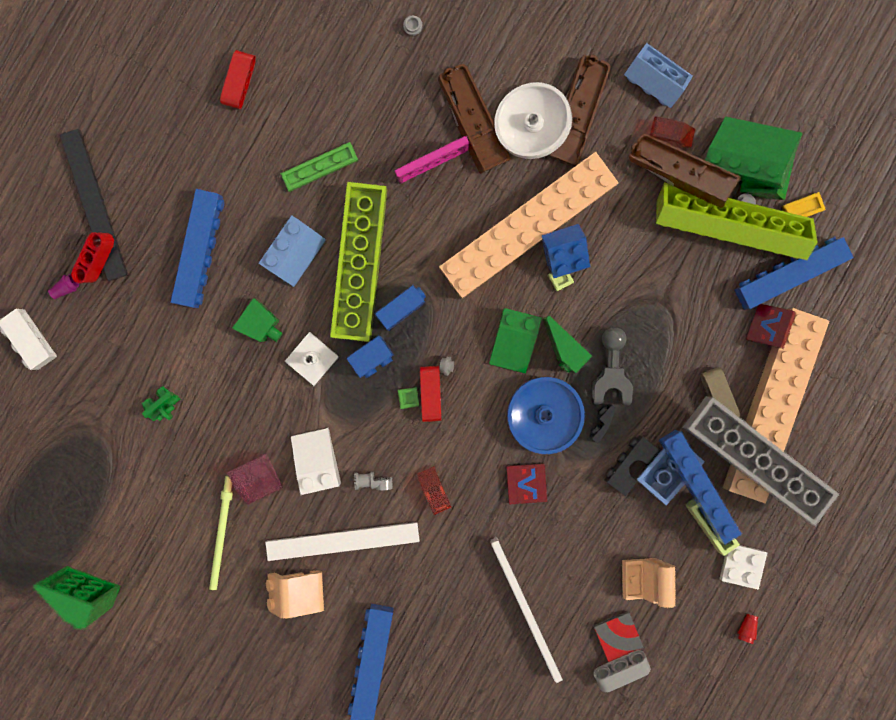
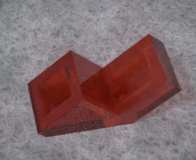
(672, 130)
(434, 490)

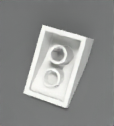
(315, 461)

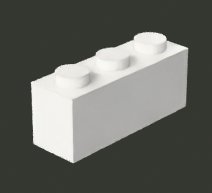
(26, 339)

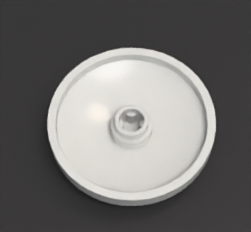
(533, 120)

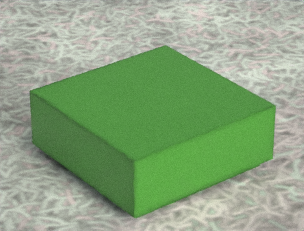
(408, 397)

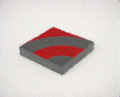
(618, 636)

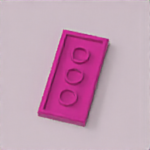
(432, 160)

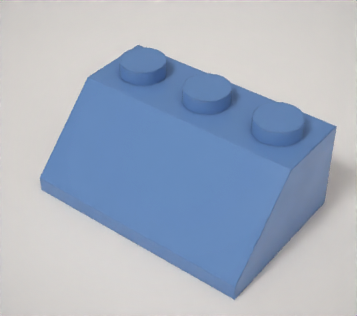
(658, 75)
(292, 251)
(662, 477)

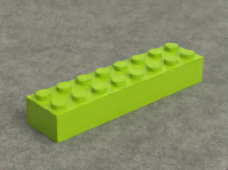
(737, 223)
(359, 261)

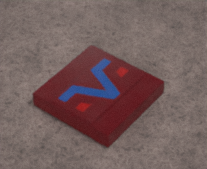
(771, 326)
(526, 483)

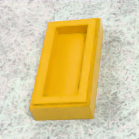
(806, 206)

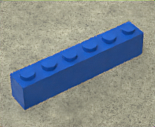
(197, 249)
(793, 273)
(700, 486)
(372, 662)

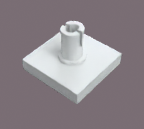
(312, 358)

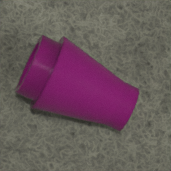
(63, 287)

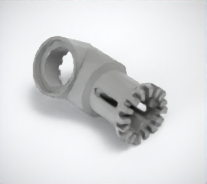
(369, 480)

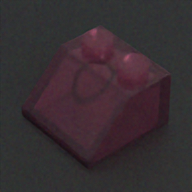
(255, 479)

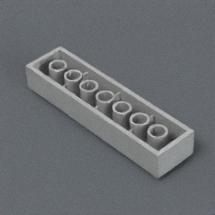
(760, 460)

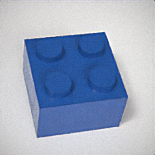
(566, 251)
(371, 356)

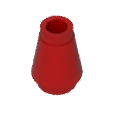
(748, 629)

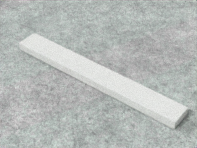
(342, 541)
(526, 610)

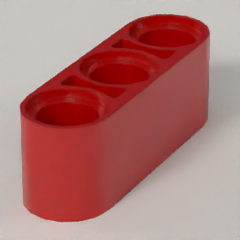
(237, 79)
(92, 257)
(430, 393)

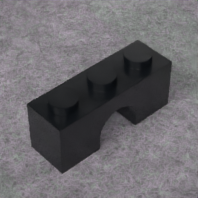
(640, 450)

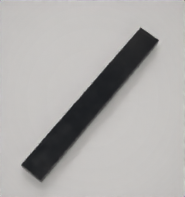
(92, 199)

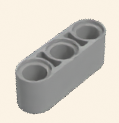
(622, 671)

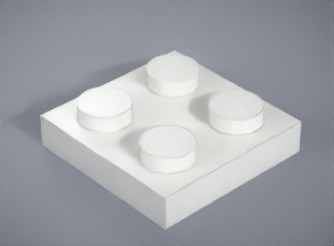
(744, 566)

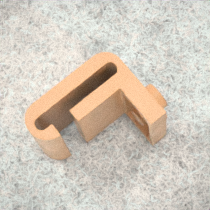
(649, 580)
(295, 594)

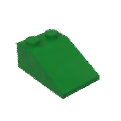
(515, 340)
(566, 348)

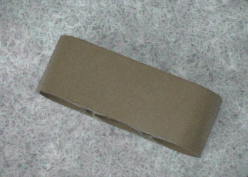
(718, 388)

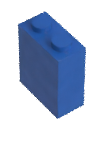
(401, 307)

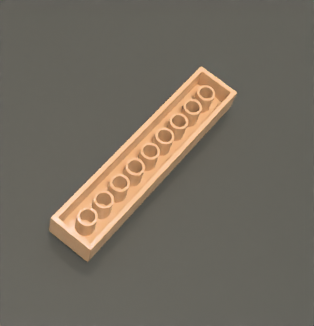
(527, 224)
(781, 393)

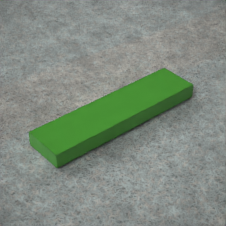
(319, 167)

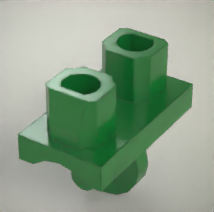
(162, 407)

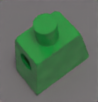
(258, 322)

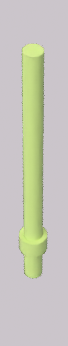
(226, 496)

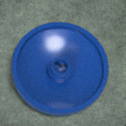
(545, 415)

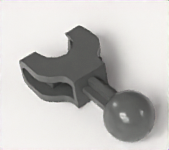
(612, 375)

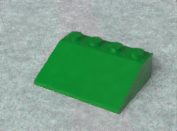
(754, 151)
(78, 595)

